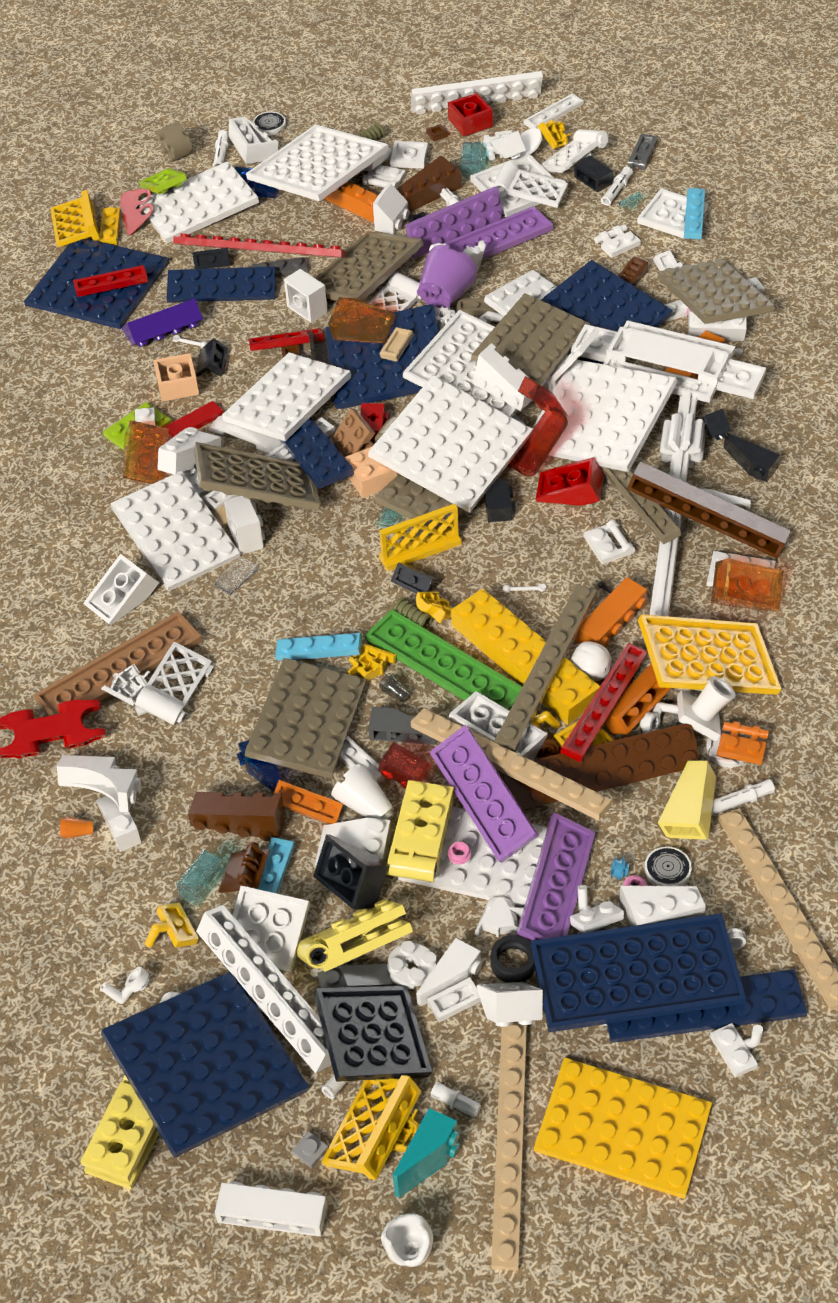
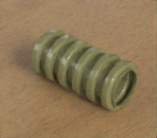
(375, 132)
(412, 612)

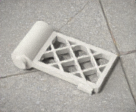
(583, 143)
(509, 179)
(403, 288)
(552, 382)
(166, 705)

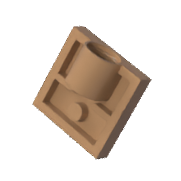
(353, 434)

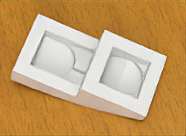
(666, 260)

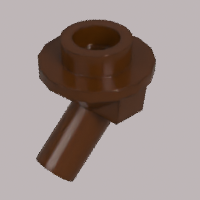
(549, 747)

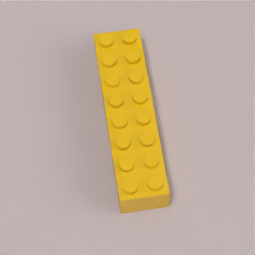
(516, 650)

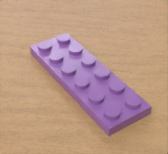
(456, 220)
(505, 232)
(483, 794)
(556, 880)

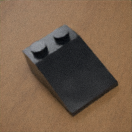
(350, 873)

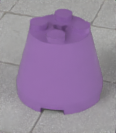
(446, 276)

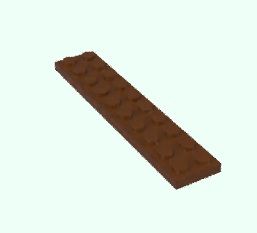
(616, 763)

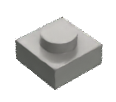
(310, 1150)

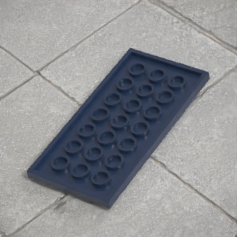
(636, 972)

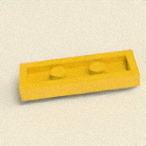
(110, 225)

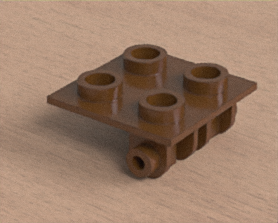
(244, 869)

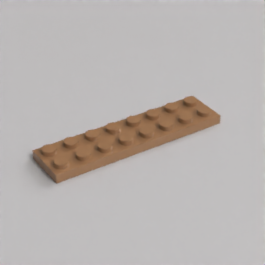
(143, 650)

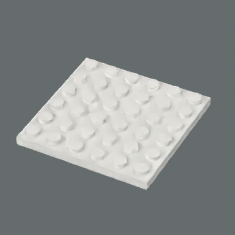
(317, 162)
(450, 359)
(608, 412)
(450, 443)

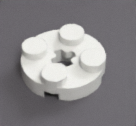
(410, 953)

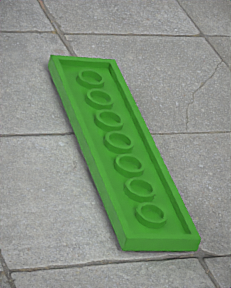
(440, 660)

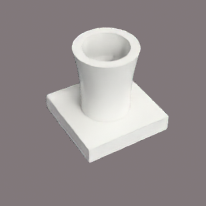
(704, 710)

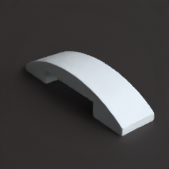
(263, 442)

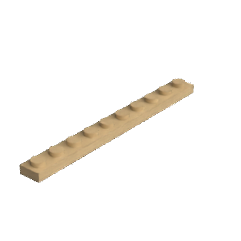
(520, 767)
(782, 905)
(509, 1148)

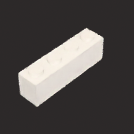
(271, 1208)

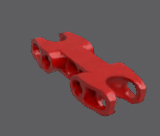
(65, 726)

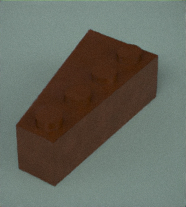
(429, 182)
(238, 814)

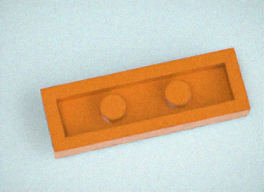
(309, 803)

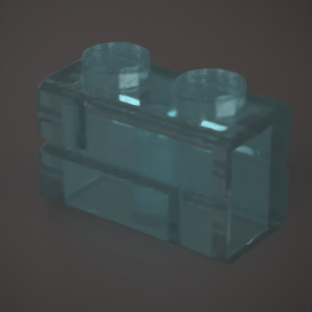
(472, 158)
(200, 878)

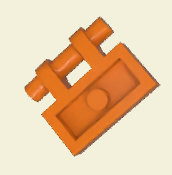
(742, 748)

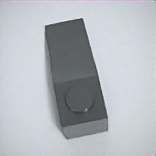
(394, 726)
(356, 976)

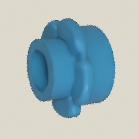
(619, 868)

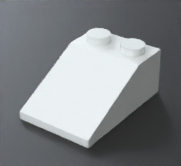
(120, 590)
(365, 833)

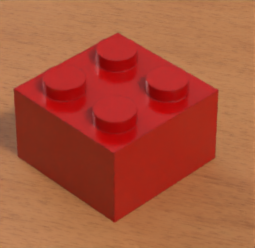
(470, 114)

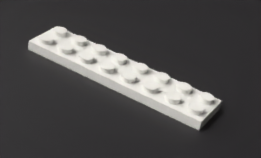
(490, 90)

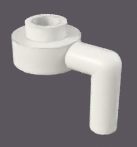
(652, 719)
(136, 981)

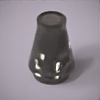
(393, 687)

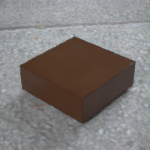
(436, 132)
(295, 349)

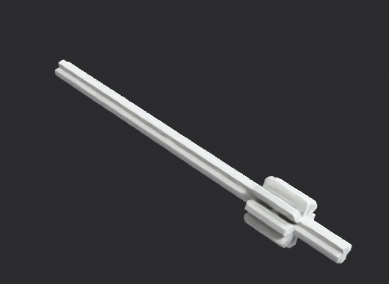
(682, 445)

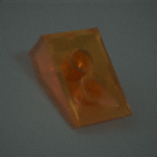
(360, 321)
(141, 452)
(747, 585)

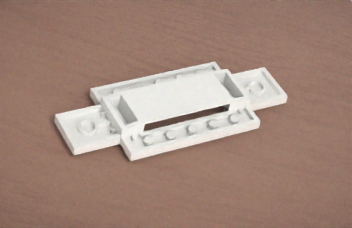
(679, 351)

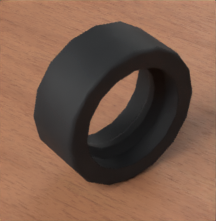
(512, 975)

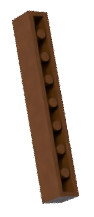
(708, 510)

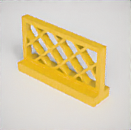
(87, 217)
(425, 544)
(384, 1130)

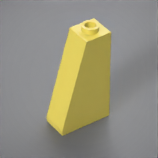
(690, 803)

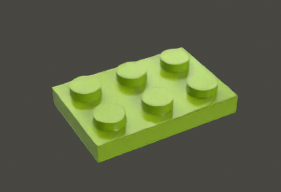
(163, 180)
(117, 431)

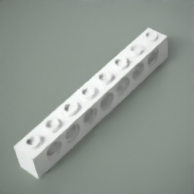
(266, 985)

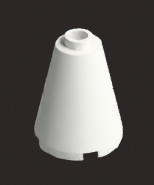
(363, 794)

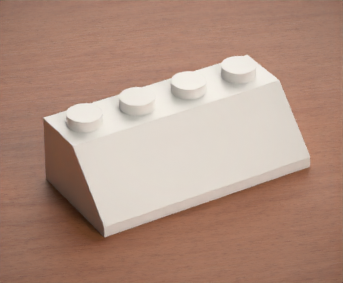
(487, 718)

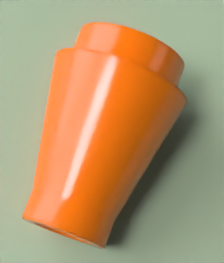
(74, 827)

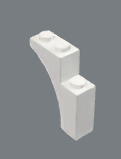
(101, 776)

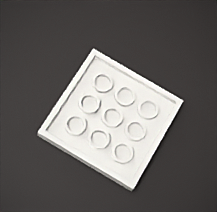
(512, 204)

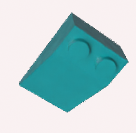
(427, 1152)

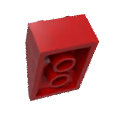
(571, 484)

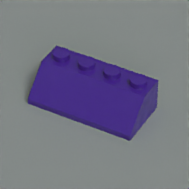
(163, 322)

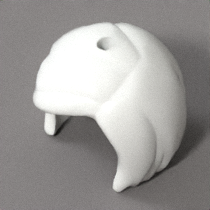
(592, 660)
(407, 1240)

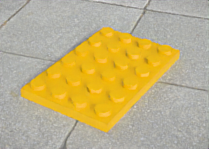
(693, 650)
(623, 1127)

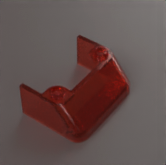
(545, 433)

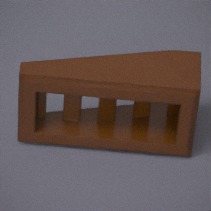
(639, 267)

